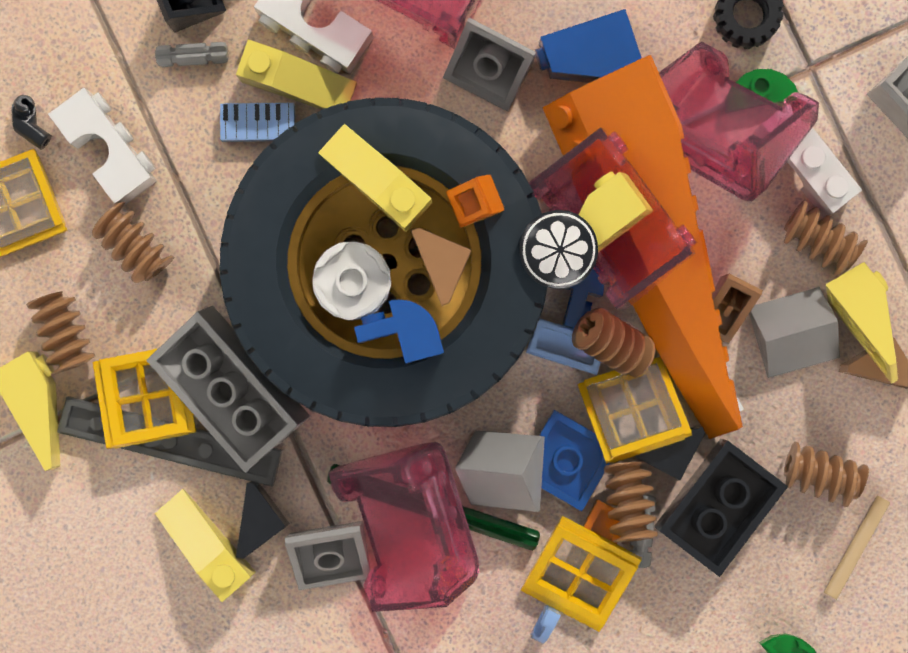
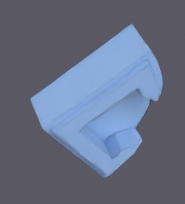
(545, 624)

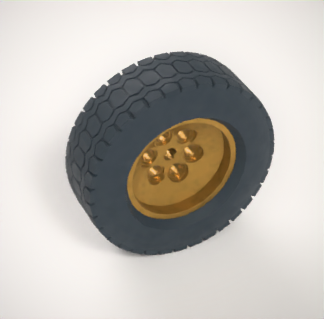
(300, 206)

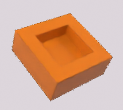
(600, 522)

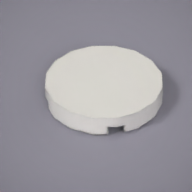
(351, 280)

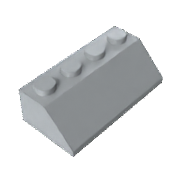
(226, 388)

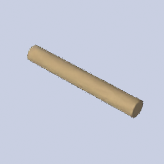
(857, 547)

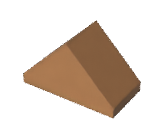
(443, 262)
(735, 301)
(864, 367)

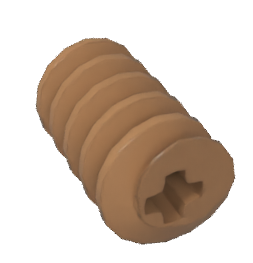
(823, 239)
(130, 245)
(61, 331)
(613, 342)
(825, 474)
(630, 501)

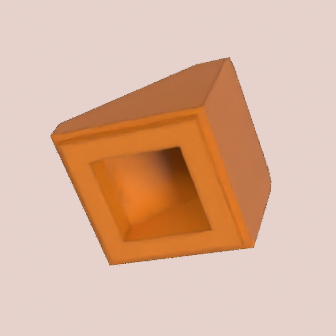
(475, 200)

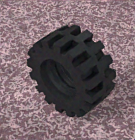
(744, 36)

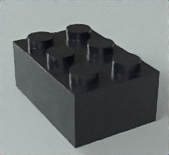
(720, 506)

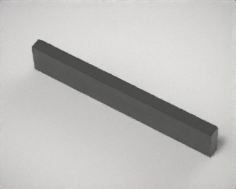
(196, 449)

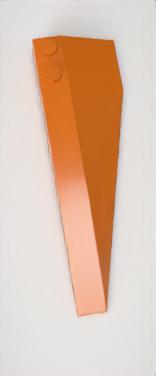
(680, 308)

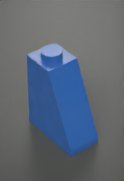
(589, 49)

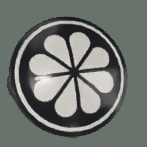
(558, 249)

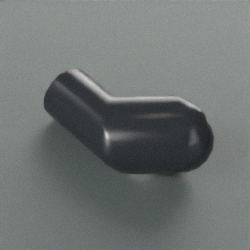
(25, 122)

